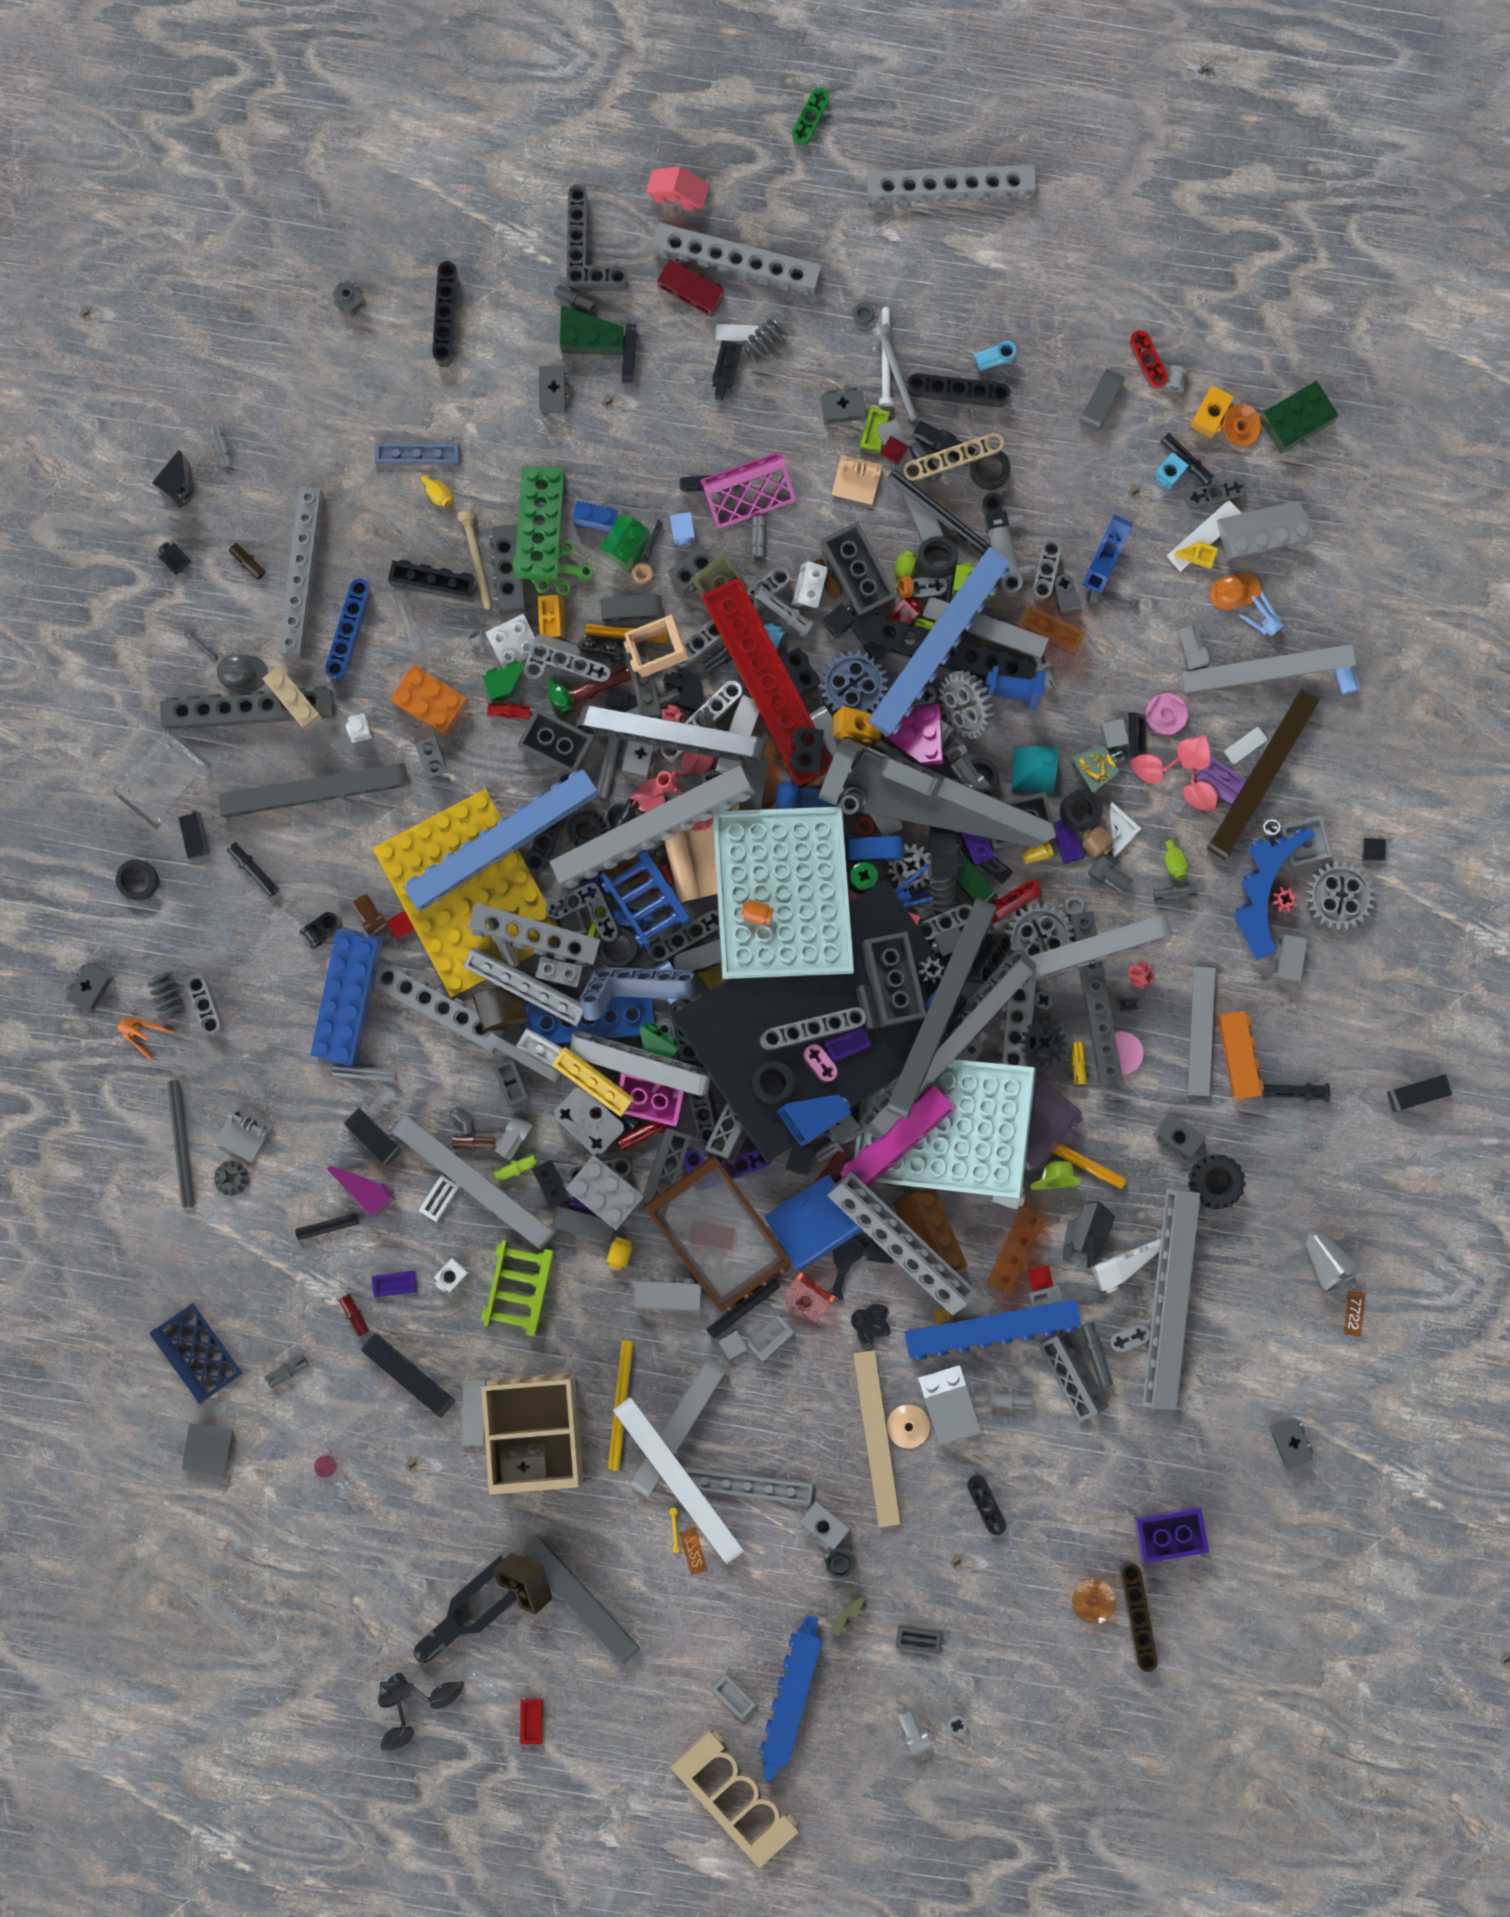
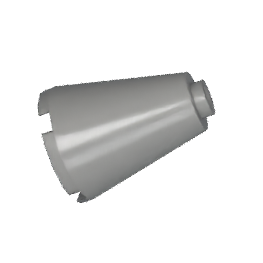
(1330, 1261)

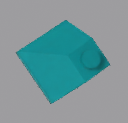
(1034, 769)

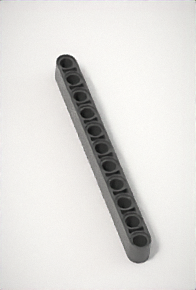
(941, 1009)
(959, 1032)

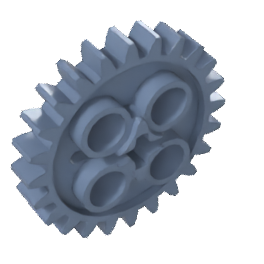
(841, 669)

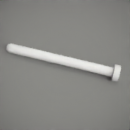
(885, 401)

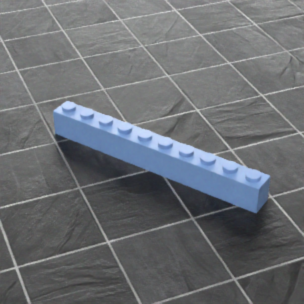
(938, 642)
(501, 840)

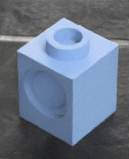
(682, 529)

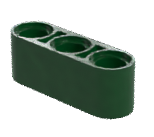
(973, 883)

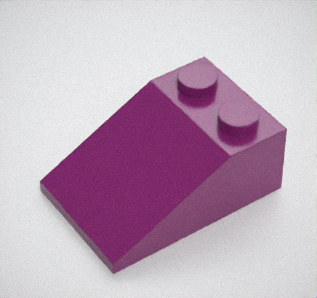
(369, 1194)

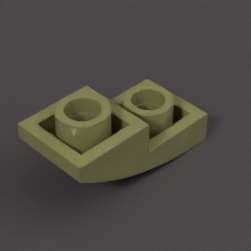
(853, 1609)

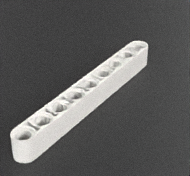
(678, 1480)

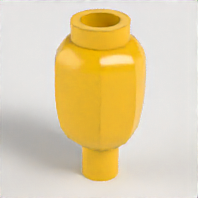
(437, 492)

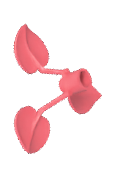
(1193, 754)
(652, 791)

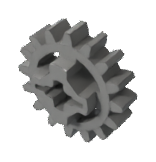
(918, 854)

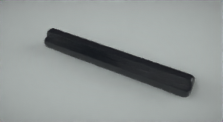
(742, 1308)

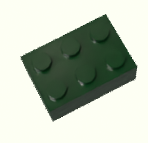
(1298, 417)

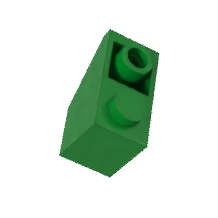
(503, 682)
(657, 1041)

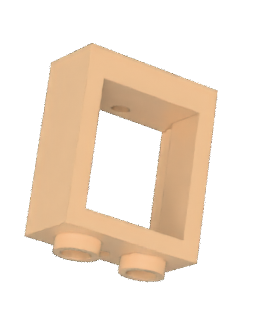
(648, 631)

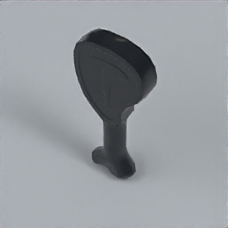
(843, 1258)

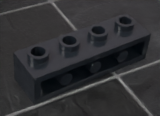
(432, 581)

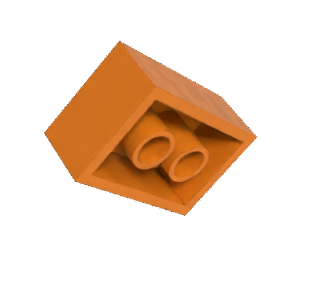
(429, 700)

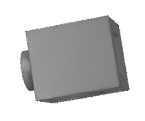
(1114, 733)

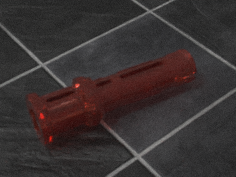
(590, 689)

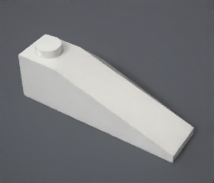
(1120, 1268)

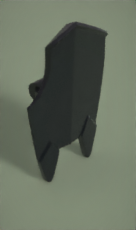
(1088, 1231)

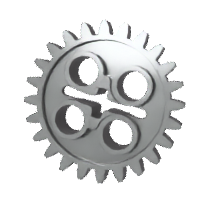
(958, 690)
(1359, 898)
(1057, 929)

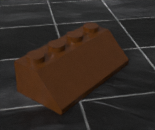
(929, 1221)

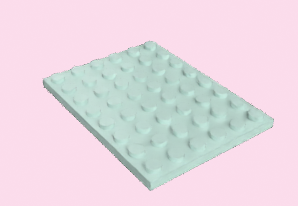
(797, 868)
(980, 1142)

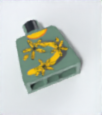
(1097, 767)

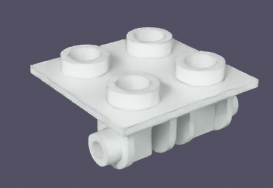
(511, 640)

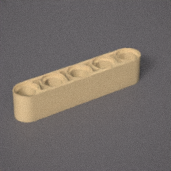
(961, 450)

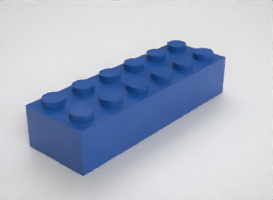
(346, 996)

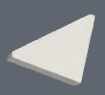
(1122, 829)

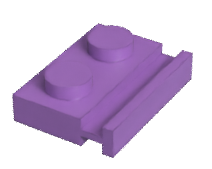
(1222, 779)

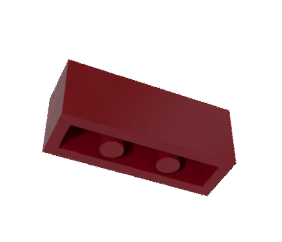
(691, 287)

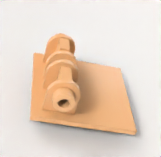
(856, 479)

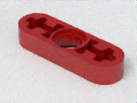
(1160, 370)
(1016, 899)

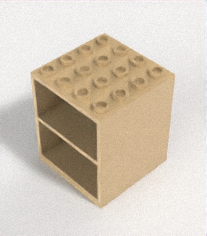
(528, 1414)

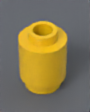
(619, 1253)

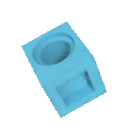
(1174, 463)

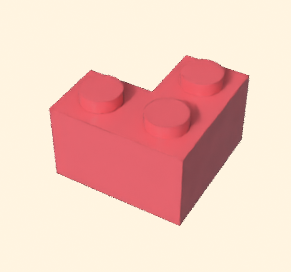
(677, 186)

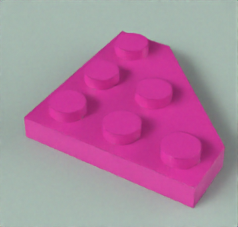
(920, 735)

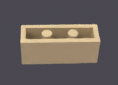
(292, 698)

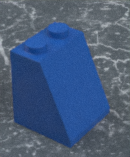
(814, 1116)

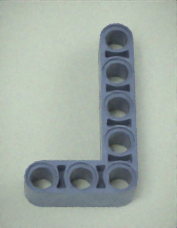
(634, 983)

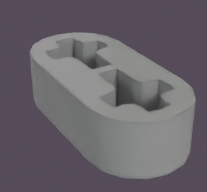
(929, 592)
(1127, 1333)

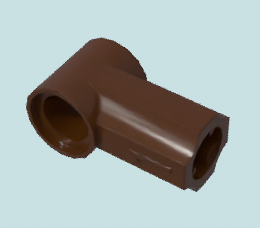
(372, 920)

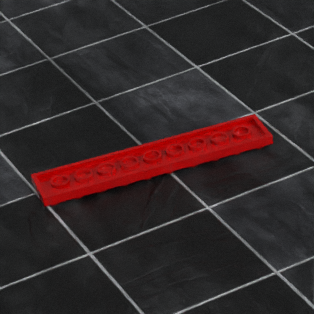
(762, 672)

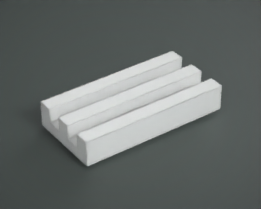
(430, 1213)

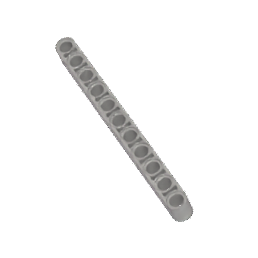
(1092, 950)

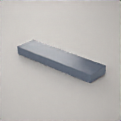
(417, 453)

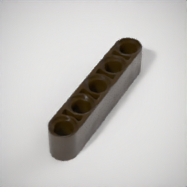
(1143, 1626)

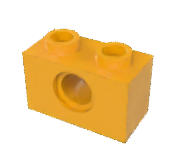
(1216, 400)
(854, 725)

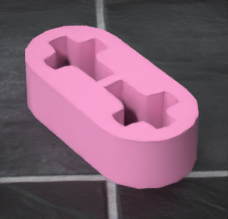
(824, 1060)

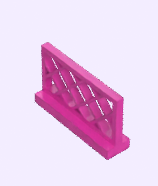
(744, 473)

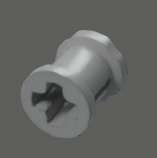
(1177, 378)

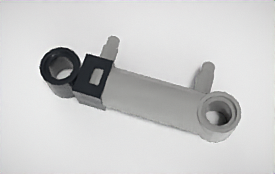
(997, 528)

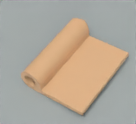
(693, 863)

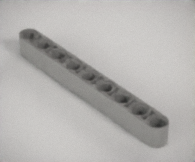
(473, 1182)

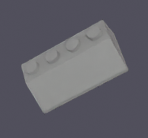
(1264, 530)

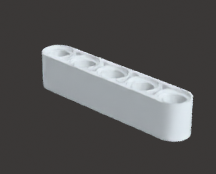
(721, 697)

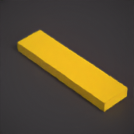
(593, 1081)

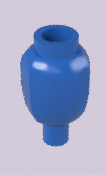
(624, 923)

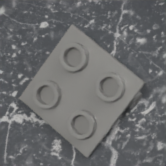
(243, 1133)

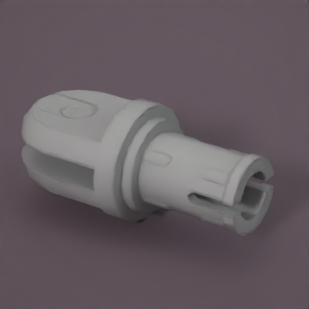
(1044, 666)

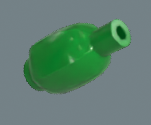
(559, 697)

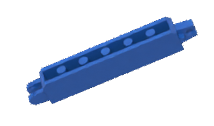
(792, 1697)

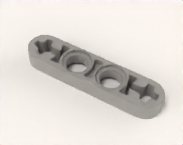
(523, 1057)

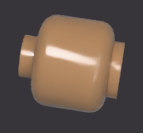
(1097, 841)

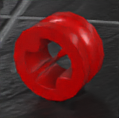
(869, 823)

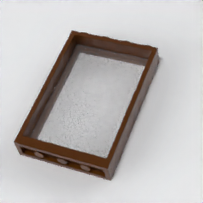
(718, 1234)

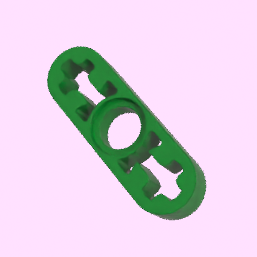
(813, 125)

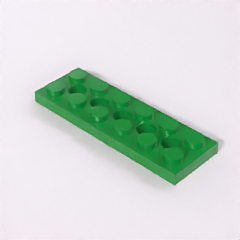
(549, 531)

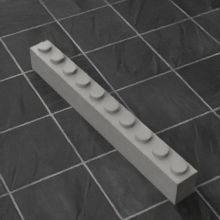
(652, 827)
(1171, 1299)

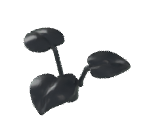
(399, 1689)

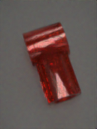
(834, 1167)

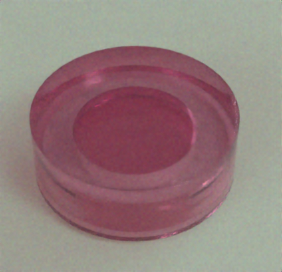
(325, 1466)

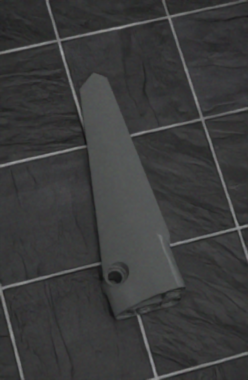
(908, 792)

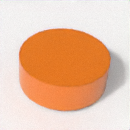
(905, 587)

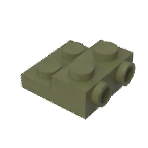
(716, 574)

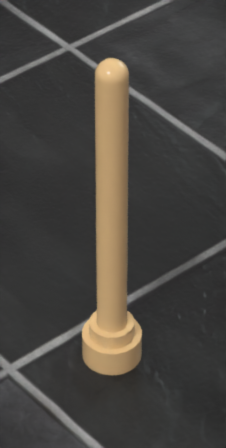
(467, 519)

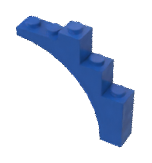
(1268, 860)

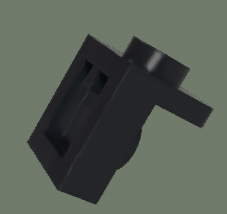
(173, 557)

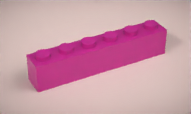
(901, 1138)

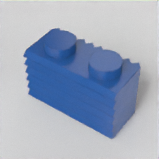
(594, 516)

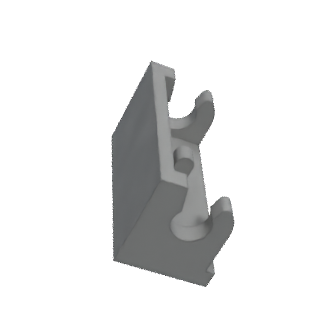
(1289, 958)
(770, 1338)

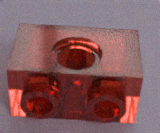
(802, 1287)

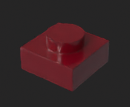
(893, 450)

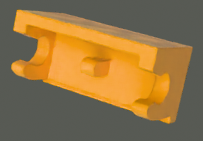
(552, 617)

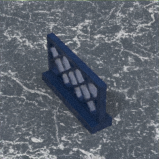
(180, 1365)

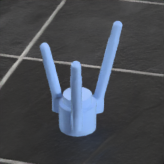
(1271, 623)

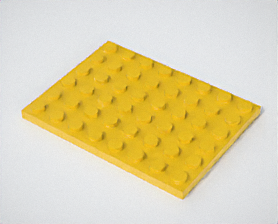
(444, 924)

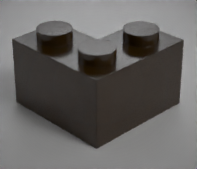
(526, 1580)

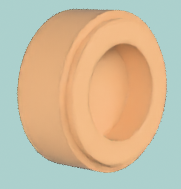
(642, 573)

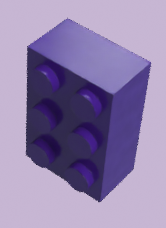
(1171, 1534)

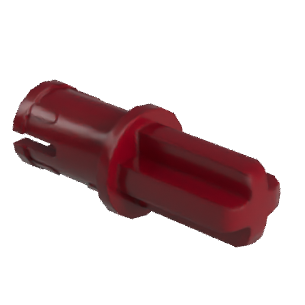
(353, 1315)

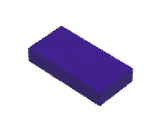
(1067, 843)
(847, 1044)
(394, 1283)

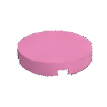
(1166, 714)
(1129, 1051)

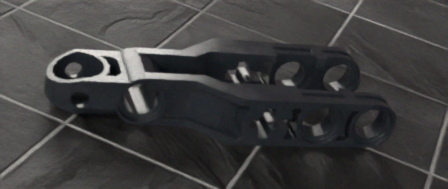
(449, 1629)

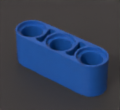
(874, 849)

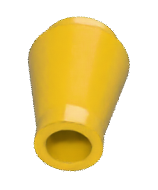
(1040, 853)

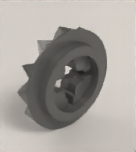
(241, 1180)

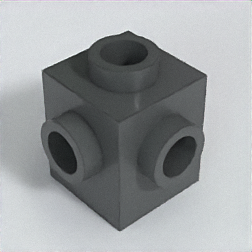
(349, 298)

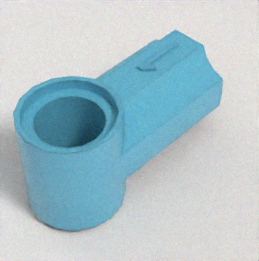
(992, 357)

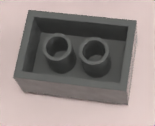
(555, 742)
(1034, 804)

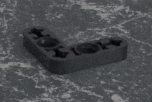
(592, 903)

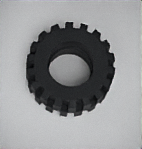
(1234, 1175)

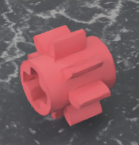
(673, 714)
(1290, 898)
(1141, 974)

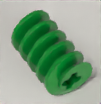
(858, 871)

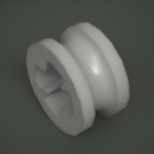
(960, 1731)

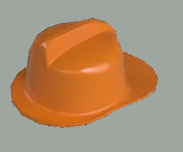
(1235, 591)

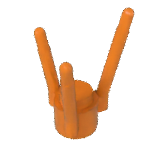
(130, 1027)

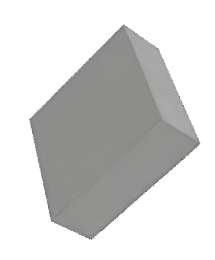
(732, 1345)

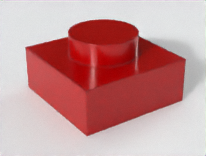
(1040, 1277)

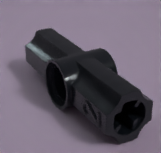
(938, 439)

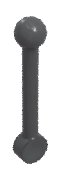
(189, 634)

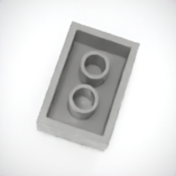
(604, 1192)

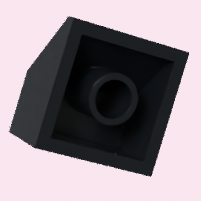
(175, 480)

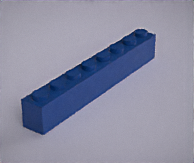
(993, 1328)

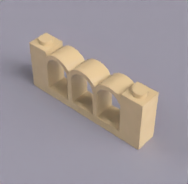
(772, 1838)

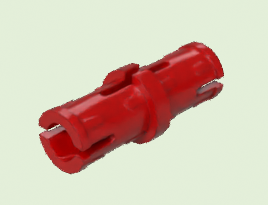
(508, 711)

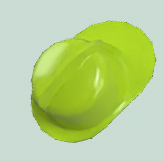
(1057, 1175)

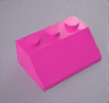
(653, 1100)

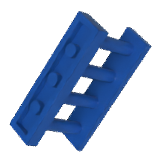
(1016, 688)
(655, 881)

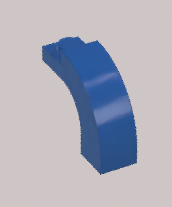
(1107, 554)

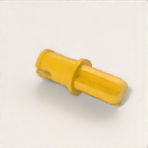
(1079, 1063)

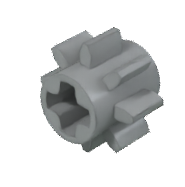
(928, 975)

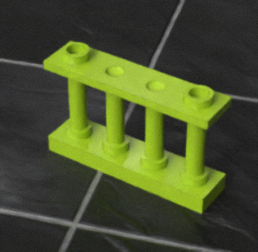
(534, 1302)

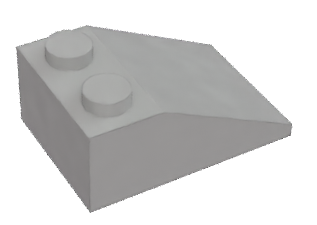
(949, 1405)

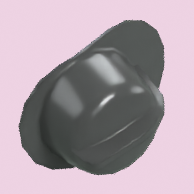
(241, 671)

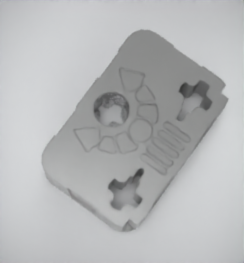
(584, 1126)

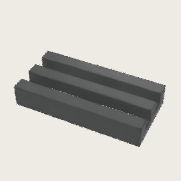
(936, 1650)

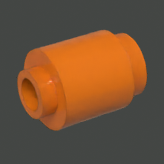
(757, 912)

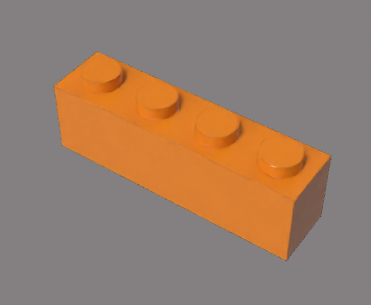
(1239, 1055)

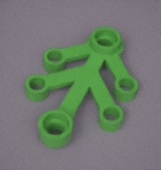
(565, 569)

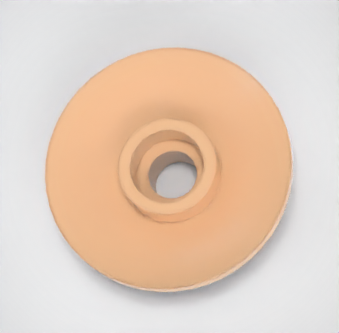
(896, 1426)

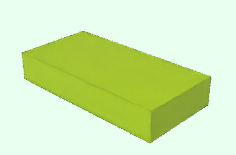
(871, 439)

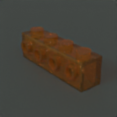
(1016, 1249)

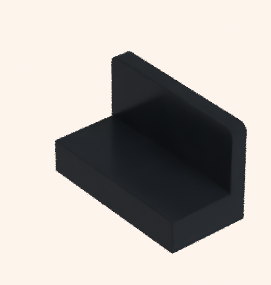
(193, 835)

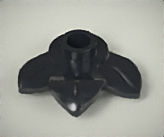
(874, 1323)

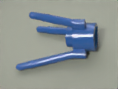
(906, 896)

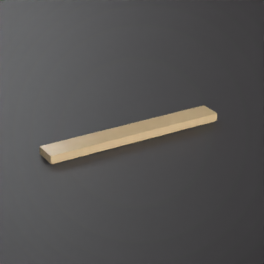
(876, 1438)

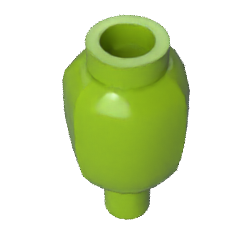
(905, 565)
(1175, 860)

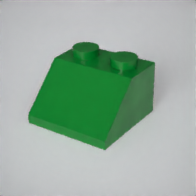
(626, 542)

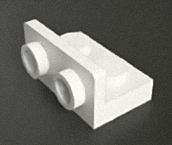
(809, 585)

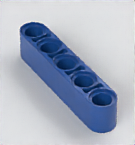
(348, 619)

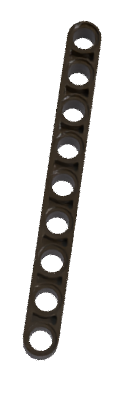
(1263, 774)

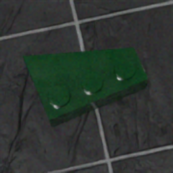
(589, 334)

